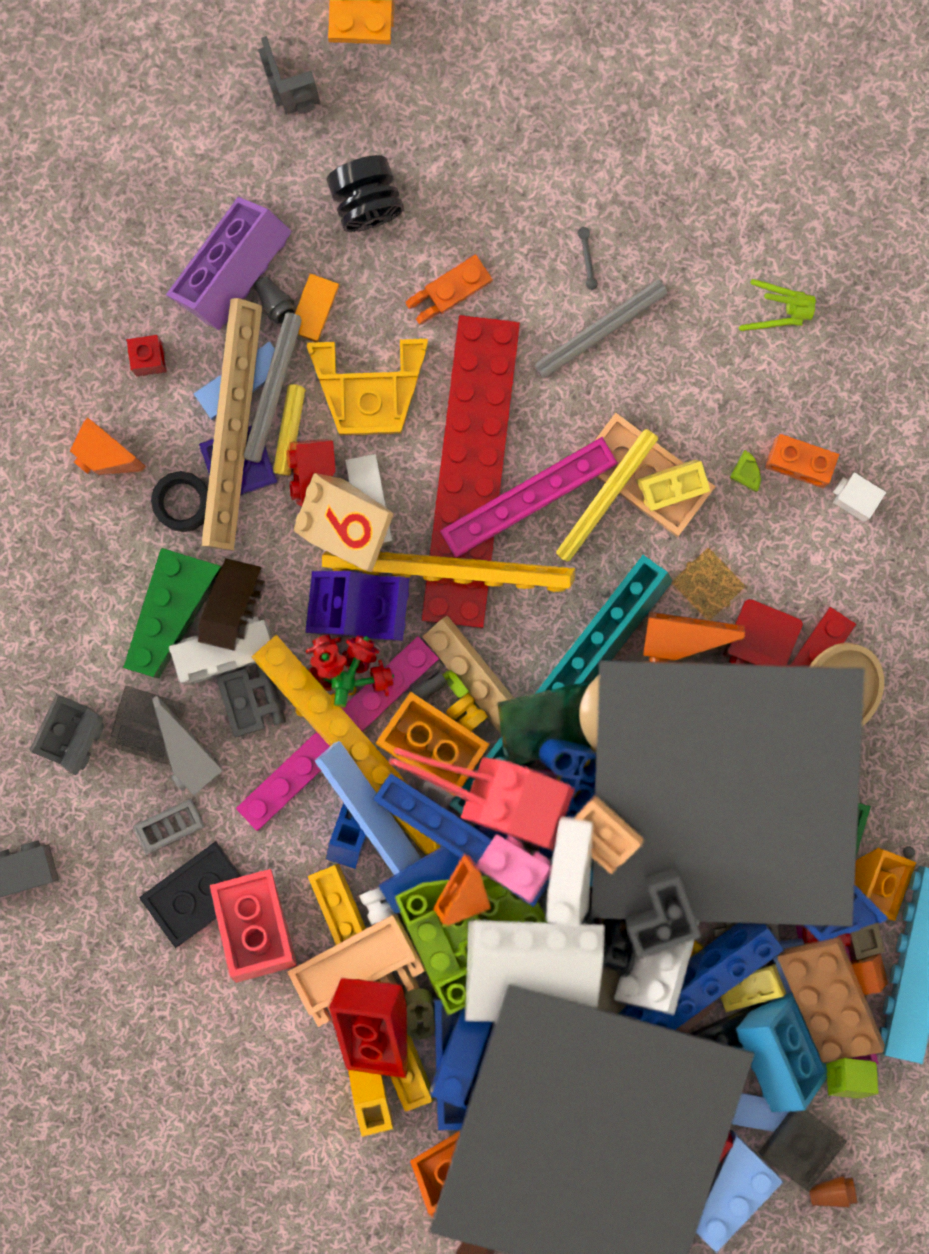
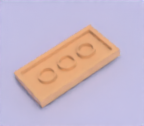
(620, 437)

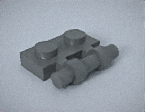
(242, 704)

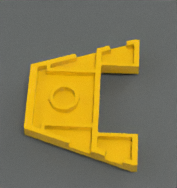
(369, 401)

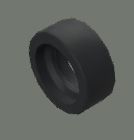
(162, 488)

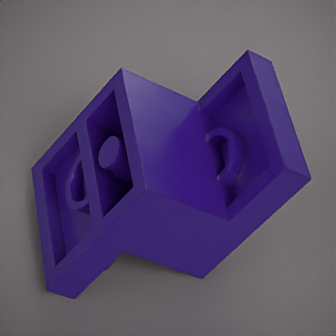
(357, 605)

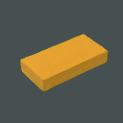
(315, 306)

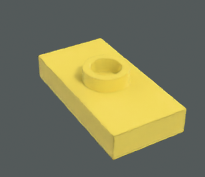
(757, 988)

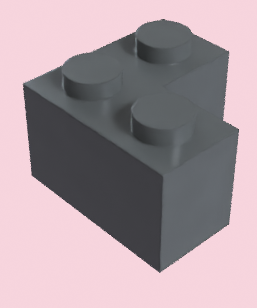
(669, 922)

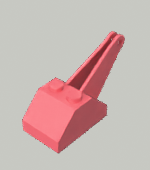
(504, 797)

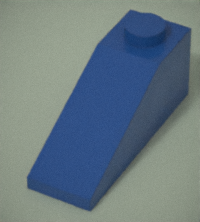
(346, 840)
(459, 1060)

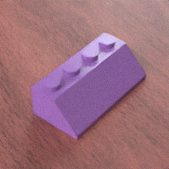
(229, 262)

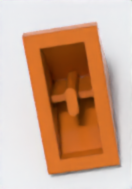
(463, 894)
(870, 974)

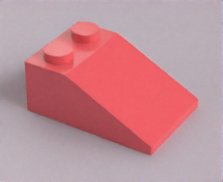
(252, 926)

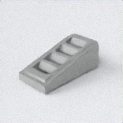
(143, 838)

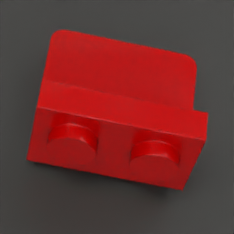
(767, 637)

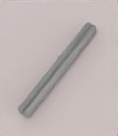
(601, 329)
(272, 387)

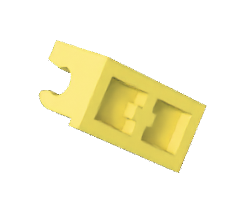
(673, 484)

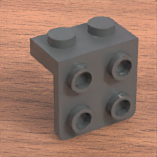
(294, 93)
(68, 734)

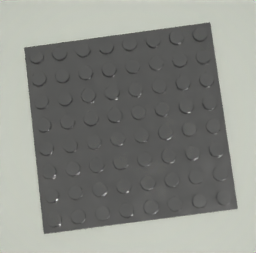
(736, 784)
(589, 1133)

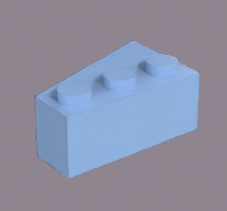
(737, 1191)

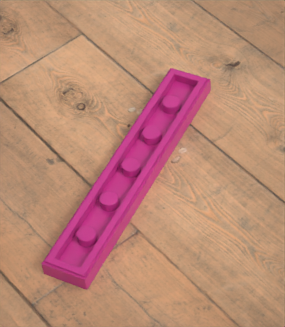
(528, 497)

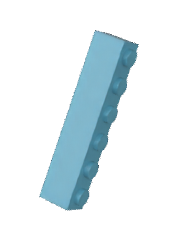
(908, 1006)

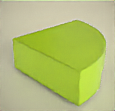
(747, 472)
(455, 684)

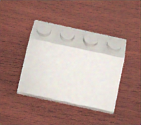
(534, 956)

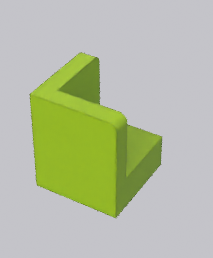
(852, 1078)

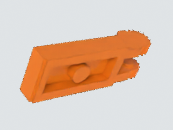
(451, 288)

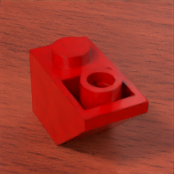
(305, 460)

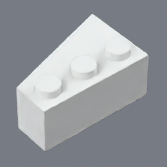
(201, 661)

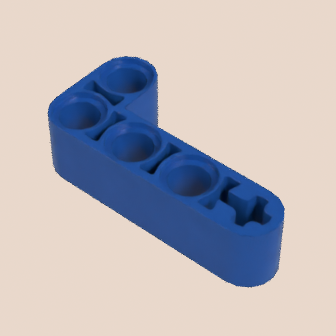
(572, 774)

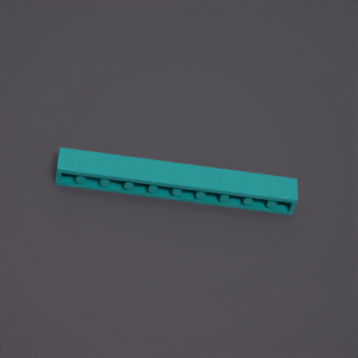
(600, 639)

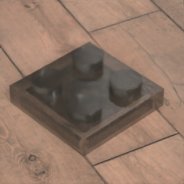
(802, 1147)

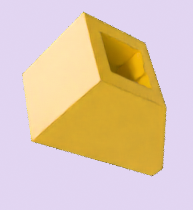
(370, 1102)

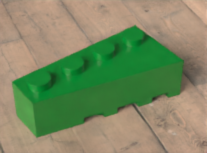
(170, 607)

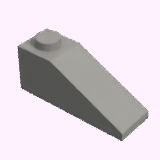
(189, 759)

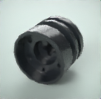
(365, 193)

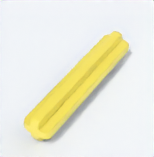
(289, 427)

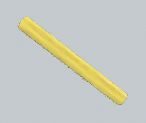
(607, 495)

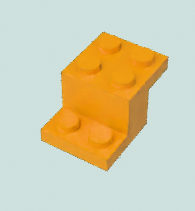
(361, 21)

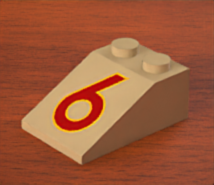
(343, 521)

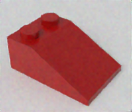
(371, 1026)

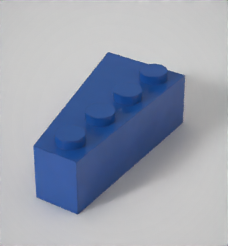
(448, 1115)

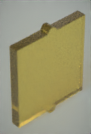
(708, 584)

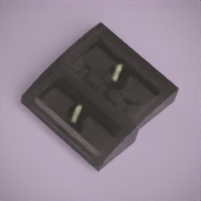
(137, 725)

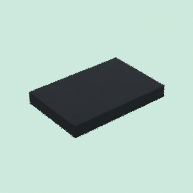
(184, 900)

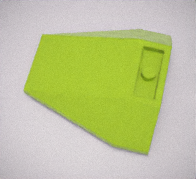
(445, 947)

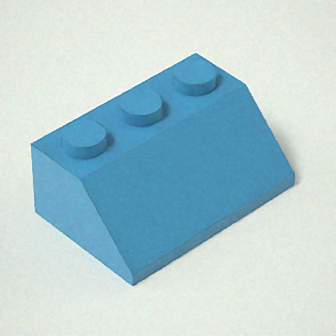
(783, 1054)

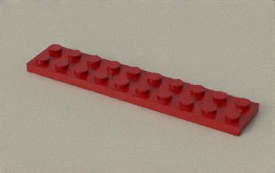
(472, 455)

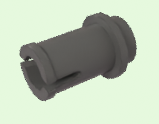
(428, 685)

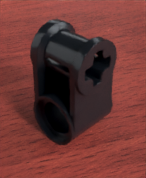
(618, 947)

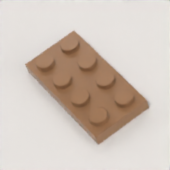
(831, 1000)

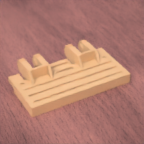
(363, 956)

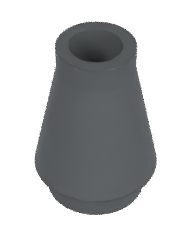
(274, 300)

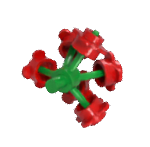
(329, 666)

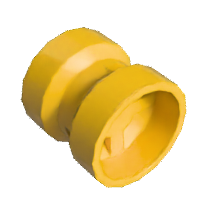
(472, 718)

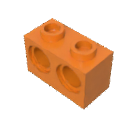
(802, 461)

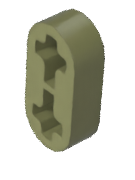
(418, 1014)

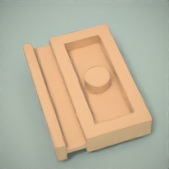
(612, 838)

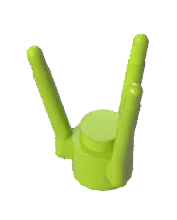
(797, 305)

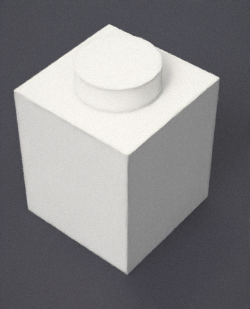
(858, 496)

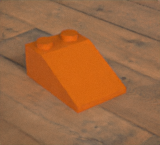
(681, 636)

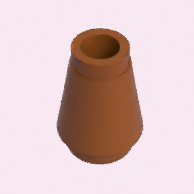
(834, 1193)

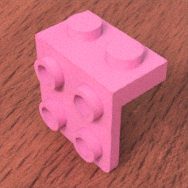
(515, 867)

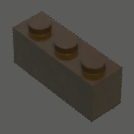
(231, 604)

